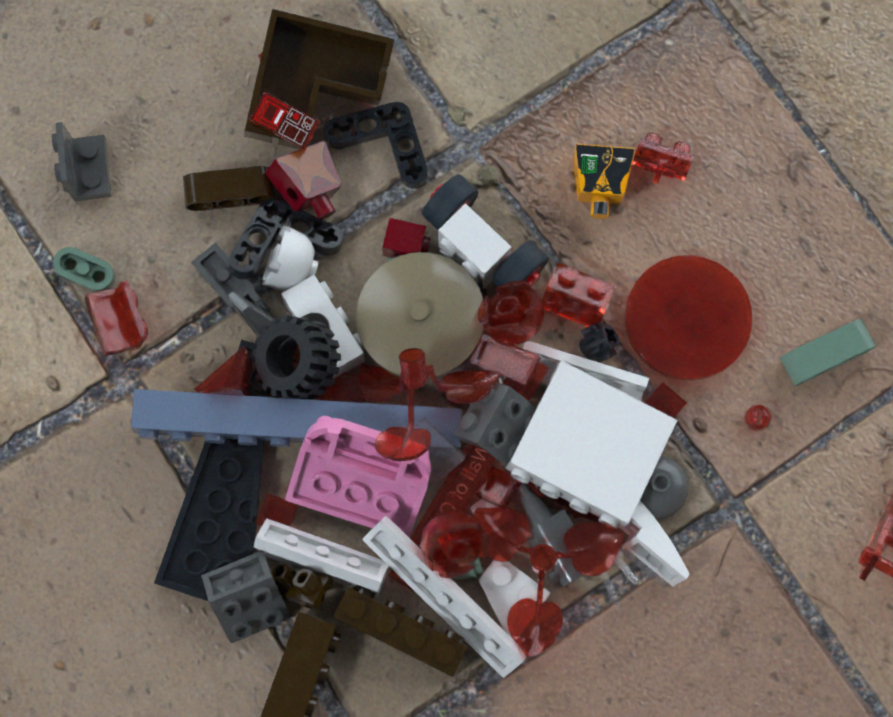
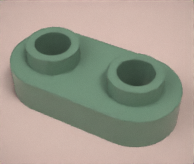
(85, 270)

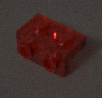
(577, 295)
(117, 319)

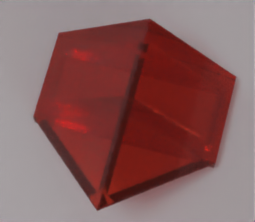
(230, 377)

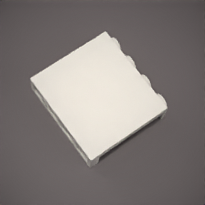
(591, 446)

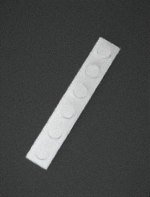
(445, 597)

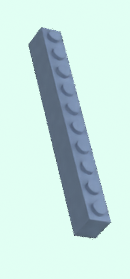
(266, 418)

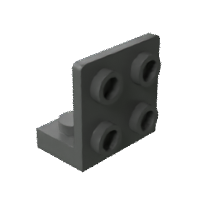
(82, 165)
(245, 597)

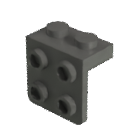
(497, 422)

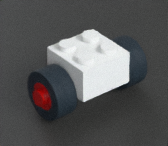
(474, 243)

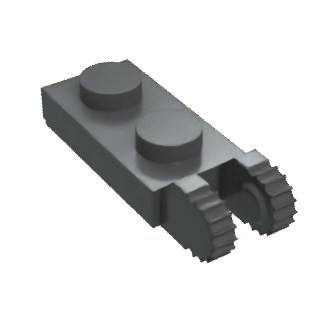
(215, 269)

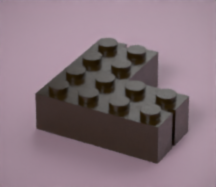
(315, 57)

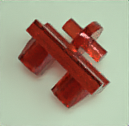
(663, 159)

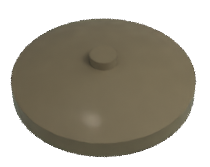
(421, 305)

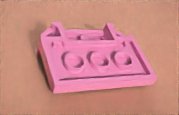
(350, 480)

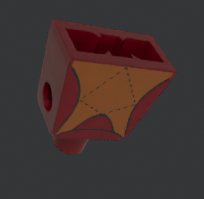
(307, 179)

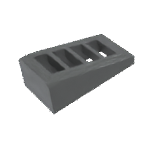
(252, 314)

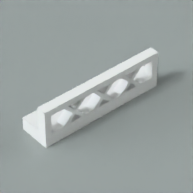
(622, 380)
(321, 556)

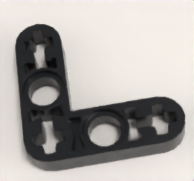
(393, 130)
(271, 227)

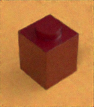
(405, 238)

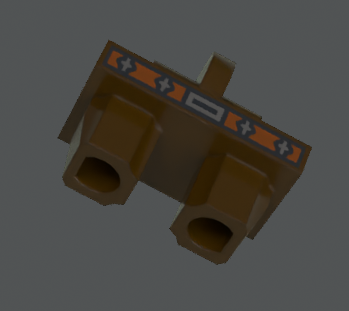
(301, 584)

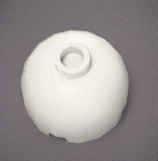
(289, 261)

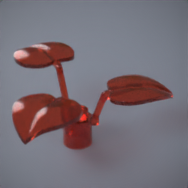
(380, 386)
(592, 551)

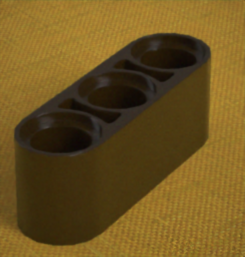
(227, 188)

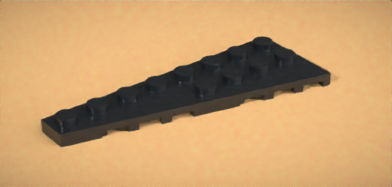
(217, 511)

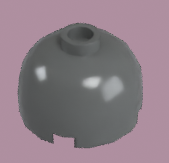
(666, 489)

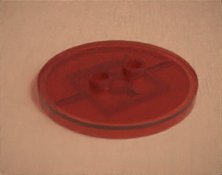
(688, 317)

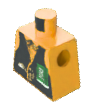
(601, 176)

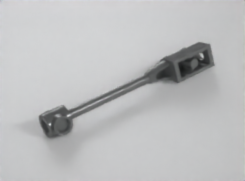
(543, 525)

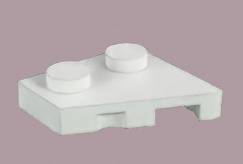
(505, 586)

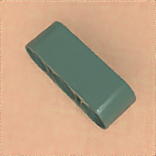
(827, 352)

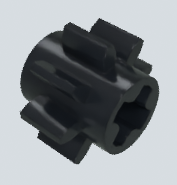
(599, 342)

